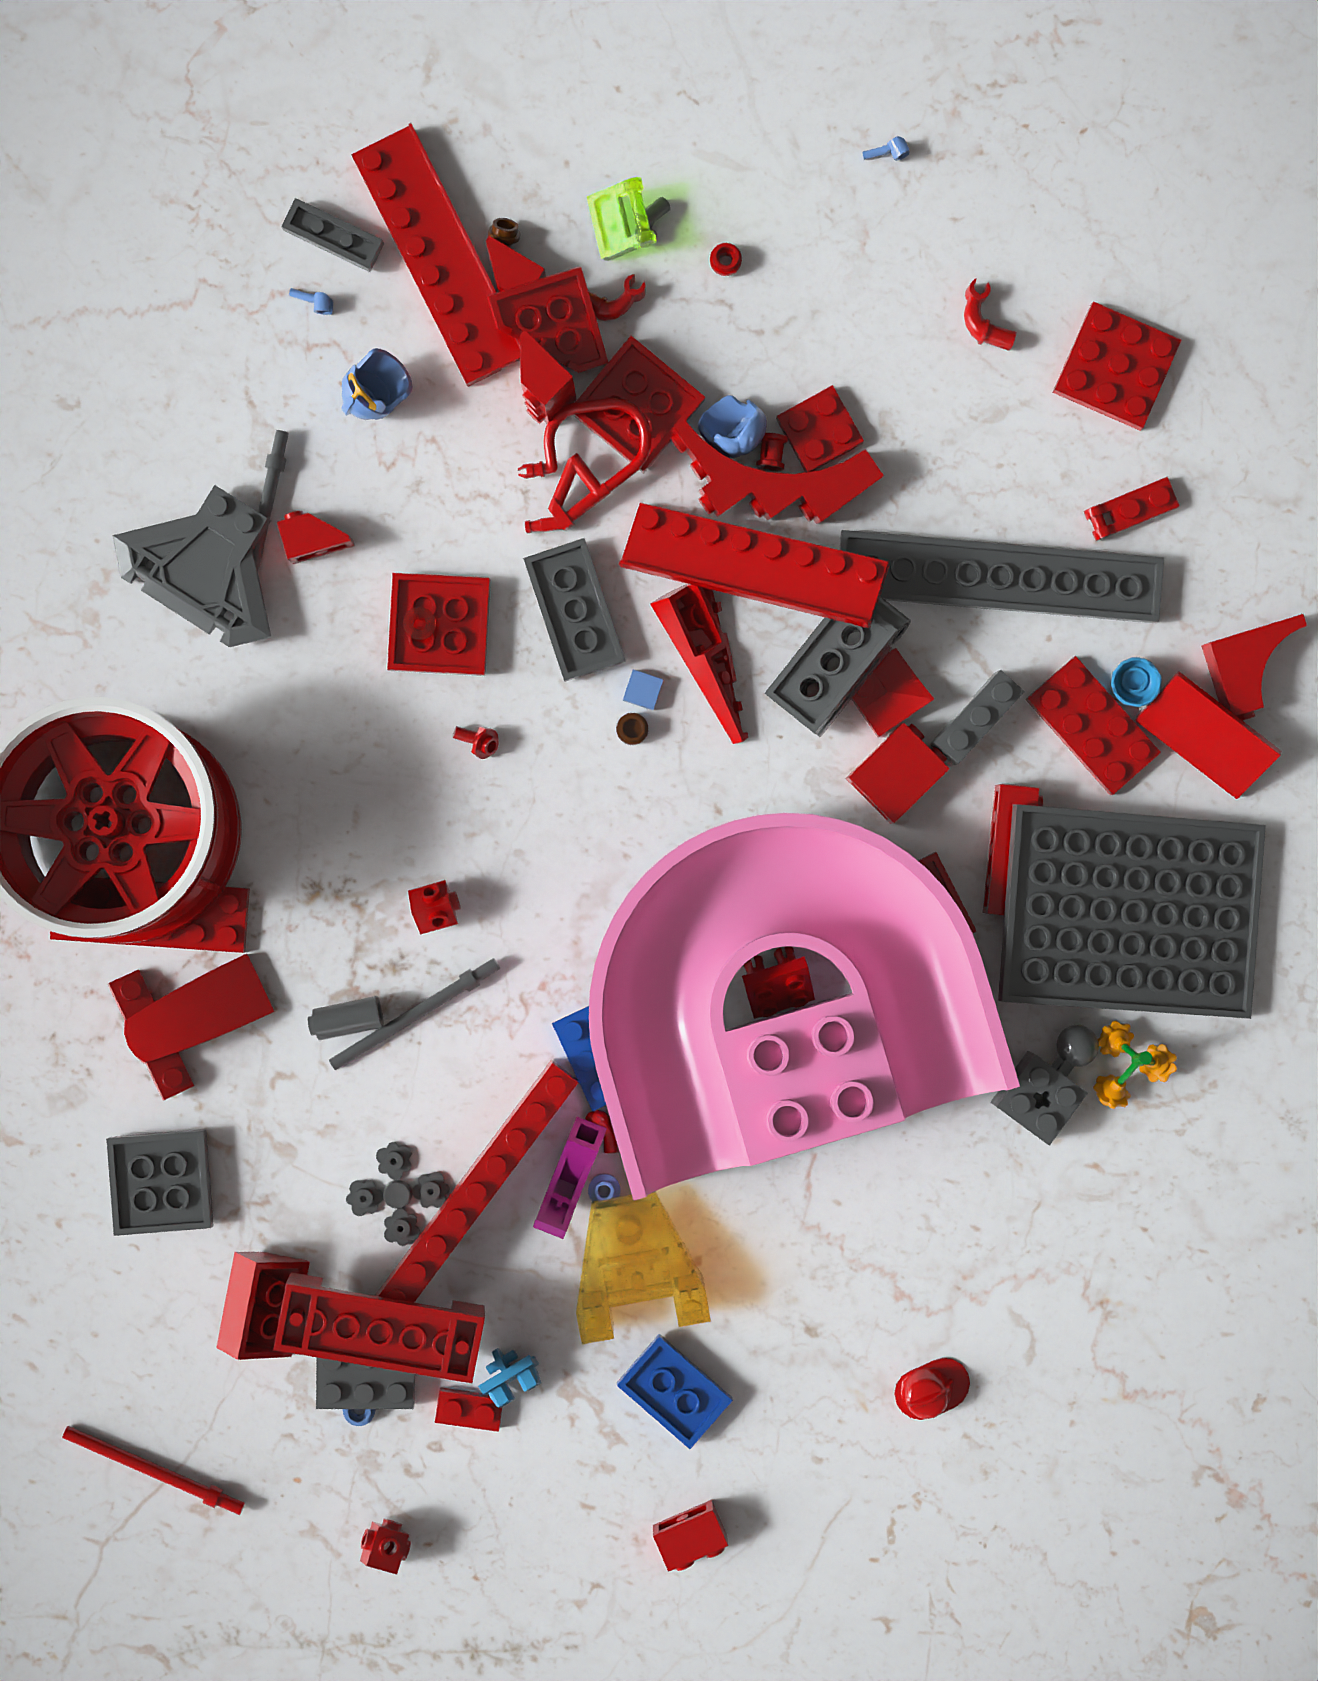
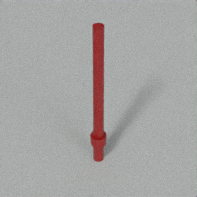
(211, 1496)

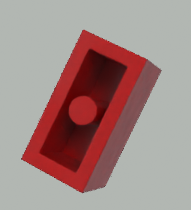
(690, 1536)

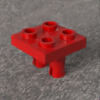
(779, 985)

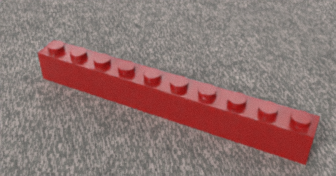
(479, 1184)

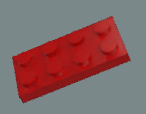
(1093, 725)

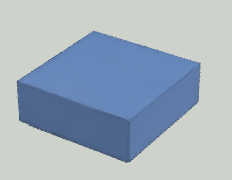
(643, 689)

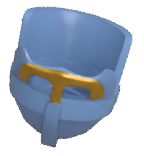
(375, 386)

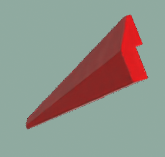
(695, 630)

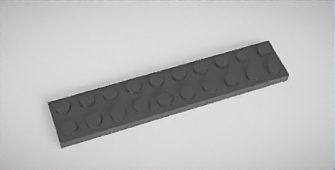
(1014, 576)

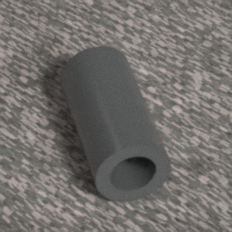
(346, 1018)

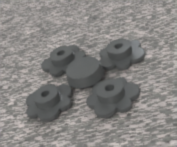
(397, 1194)

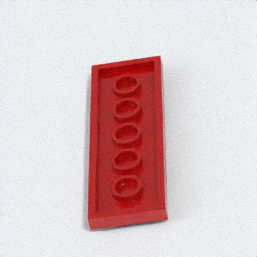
(218, 929)

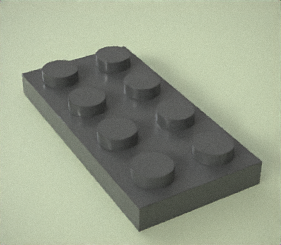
(574, 609)

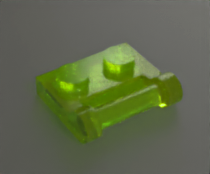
(611, 220)

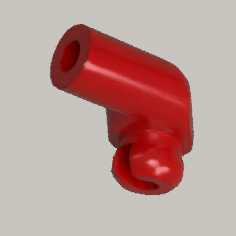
(603, 1119)

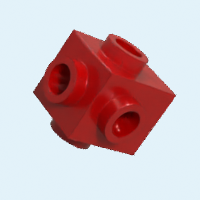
(433, 906)
(383, 1556)

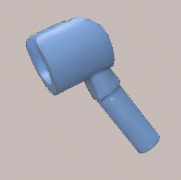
(897, 147)
(322, 302)

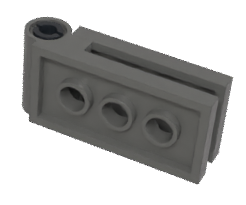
(840, 685)

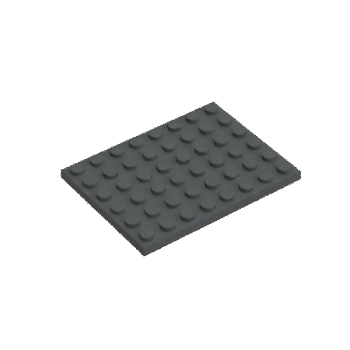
(1131, 912)

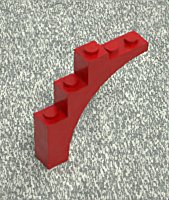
(729, 481)

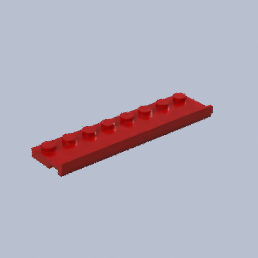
(436, 252)
(755, 565)

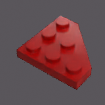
(556, 315)

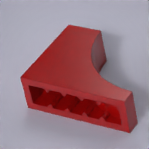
(1239, 664)

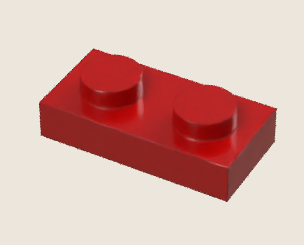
(467, 1410)

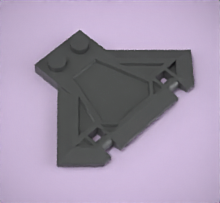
(203, 567)

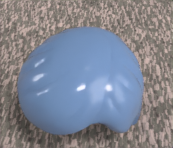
(733, 426)

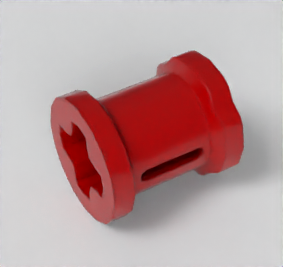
(772, 452)

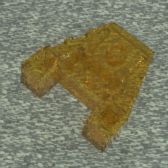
(632, 1259)

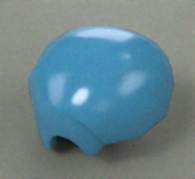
(1136, 682)

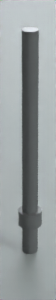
(275, 464)
(468, 981)

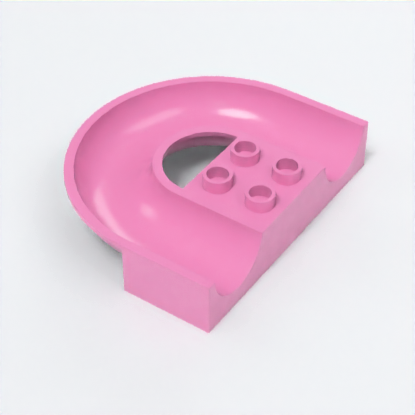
(721, 1098)

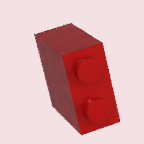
(898, 772)

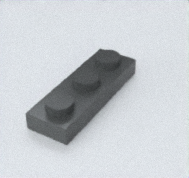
(332, 235)

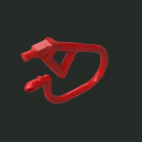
(565, 519)

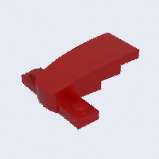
(187, 1017)

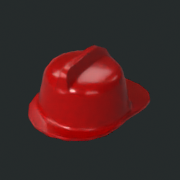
(932, 1389)

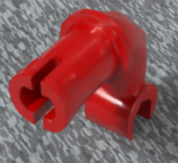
(613, 309)
(980, 328)

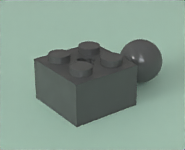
(1076, 1047)

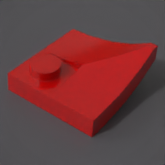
(890, 694)

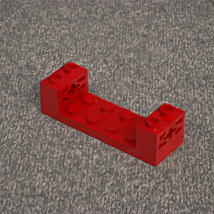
(379, 1330)

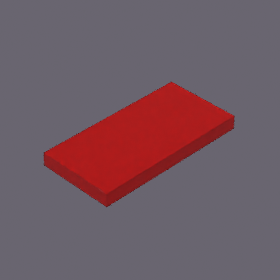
(1208, 735)

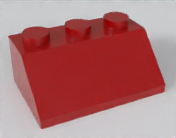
(543, 381)
(255, 1304)

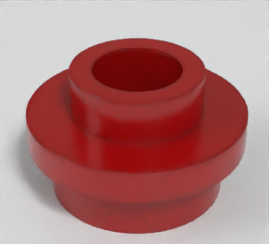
(725, 249)

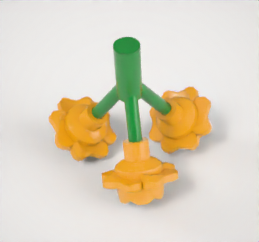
(1155, 1063)

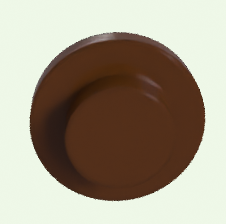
(505, 231)
(632, 728)

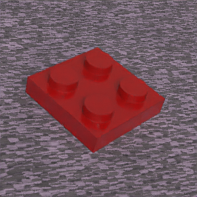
(819, 429)

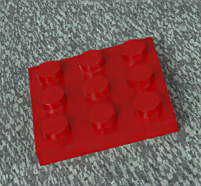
(1116, 366)
(650, 385)
(461, 624)

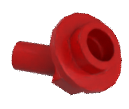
(484, 741)

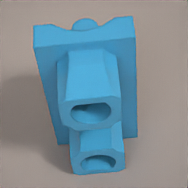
(523, 1370)

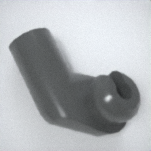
(656, 211)

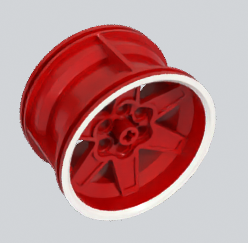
(60, 739)

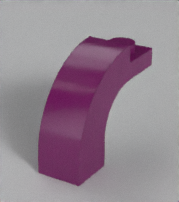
(569, 1177)

